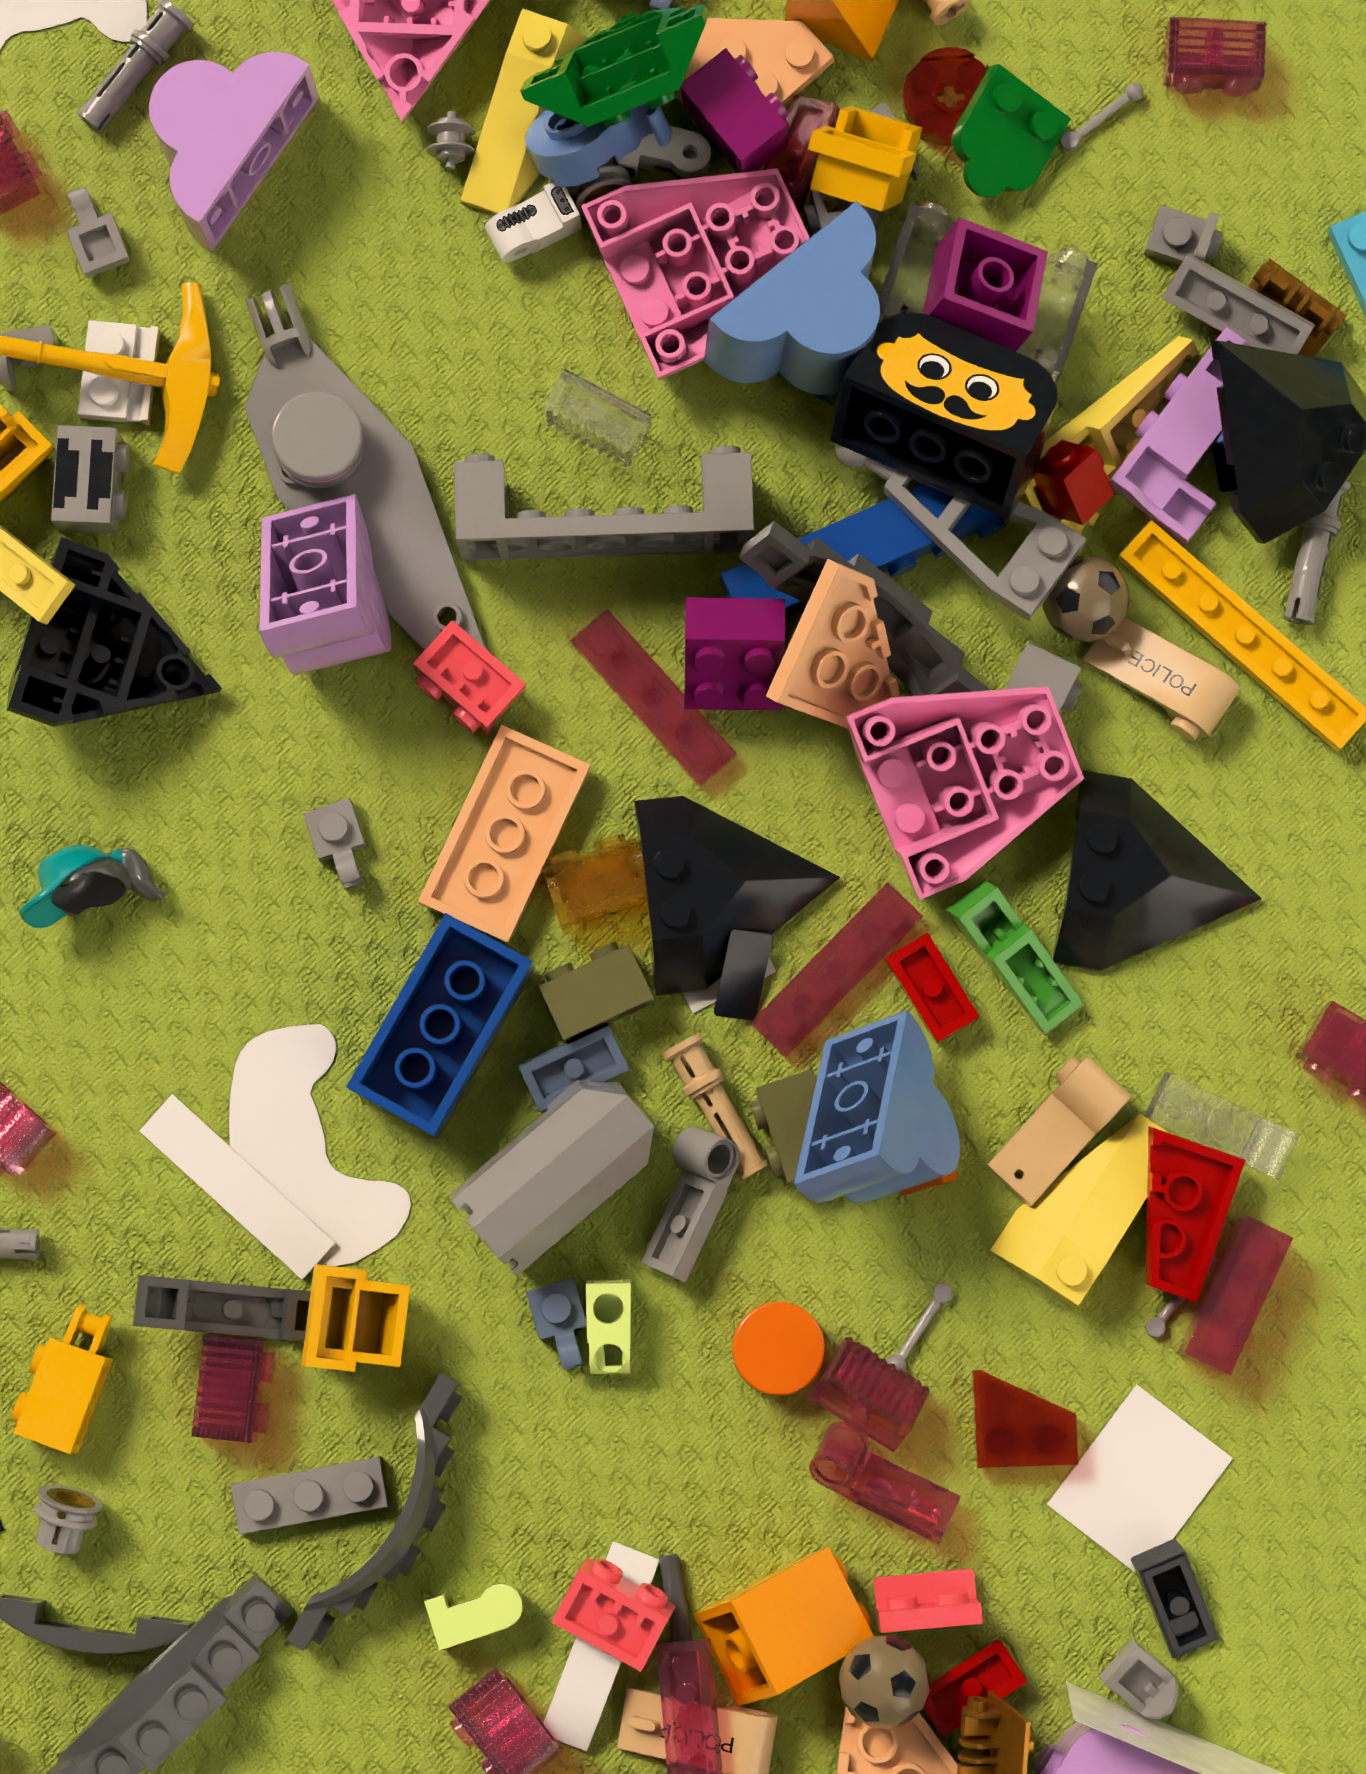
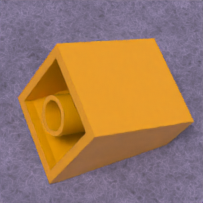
(846, 24)
(784, 1627)

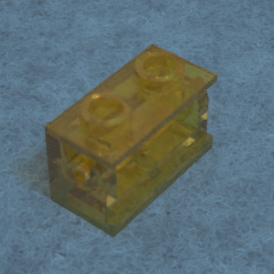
(597, 881)

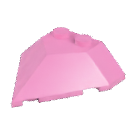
(407, 40)

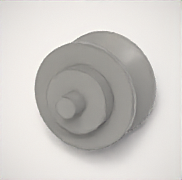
(451, 140)

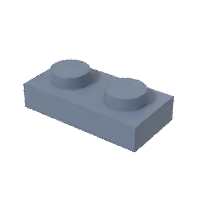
(587, 1057)

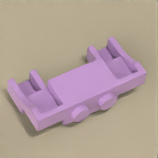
(1172, 448)

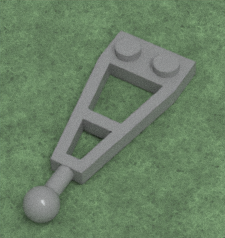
(1028, 574)

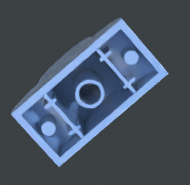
(804, 313)
(876, 1116)

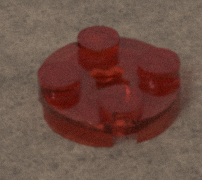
(928, 80)

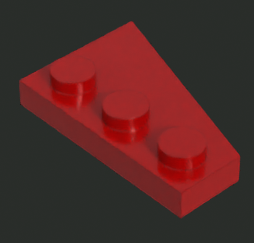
(1185, 1210)

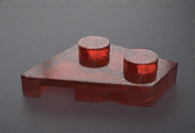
(1019, 1427)

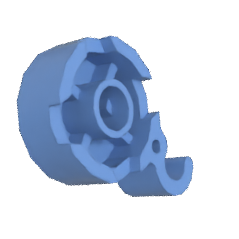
(574, 151)

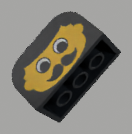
(947, 409)

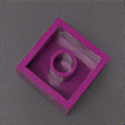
(735, 112)
(986, 283)
(732, 652)

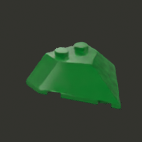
(621, 67)

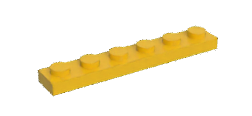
(1244, 635)

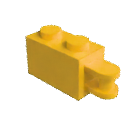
(65, 1385)

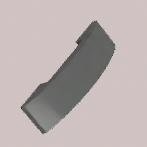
(221, 1308)
(28, 1613)

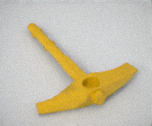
(183, 379)

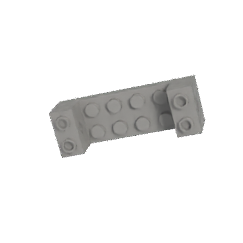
(489, 533)

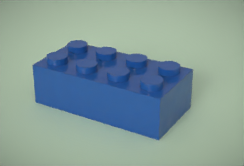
(441, 1026)

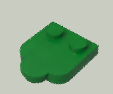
(1006, 134)

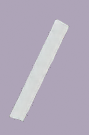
(237, 1186)

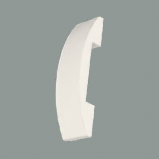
(589, 1670)

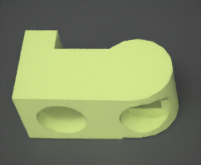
(609, 1325)
(491, 1612)

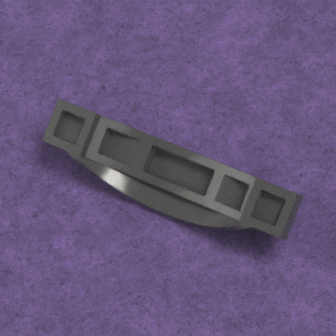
(918, 652)
(419, 1512)
(177, 1687)

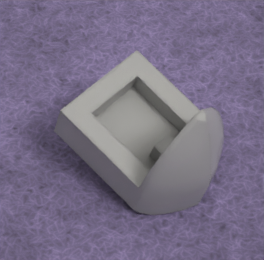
(1142, 1681)

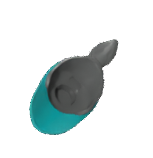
(84, 879)

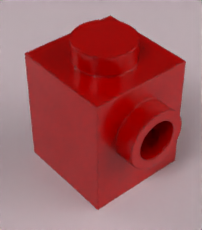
(1072, 481)

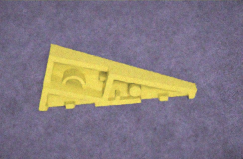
(1115, 417)

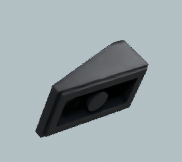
(1174, 1598)

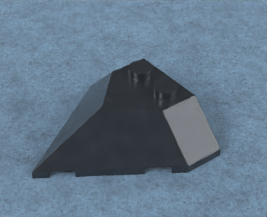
(1290, 433)
(100, 650)
(1136, 878)
(711, 879)

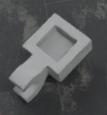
(96, 238)
(336, 836)

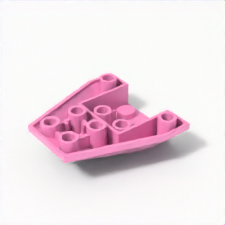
(690, 251)
(961, 775)

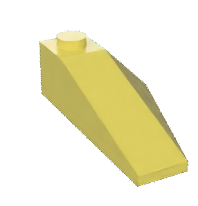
(501, 164)
(1080, 1216)

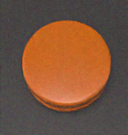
(778, 1348)

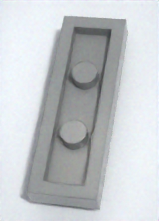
(1230, 304)
(309, 1495)

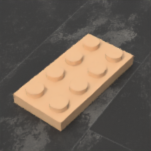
(504, 834)

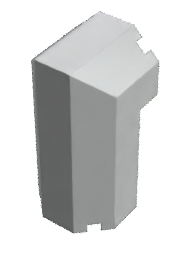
(556, 1171)

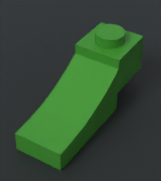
(1015, 955)

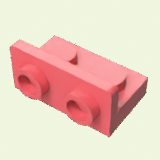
(467, 679)
(926, 1600)
(614, 1612)

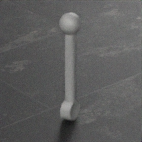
(1071, 139)
(941, 1294)
(1156, 1325)

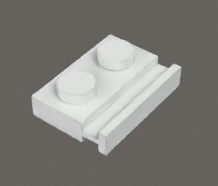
(113, 398)

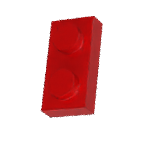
(931, 988)
(981, 1672)

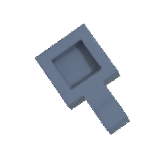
(558, 1314)

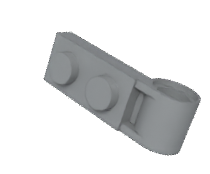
(708, 1170)

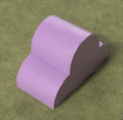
(226, 132)
(320, 587)

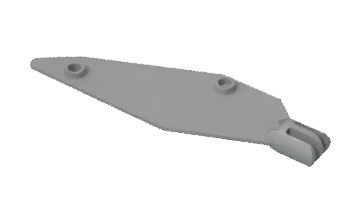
(398, 511)

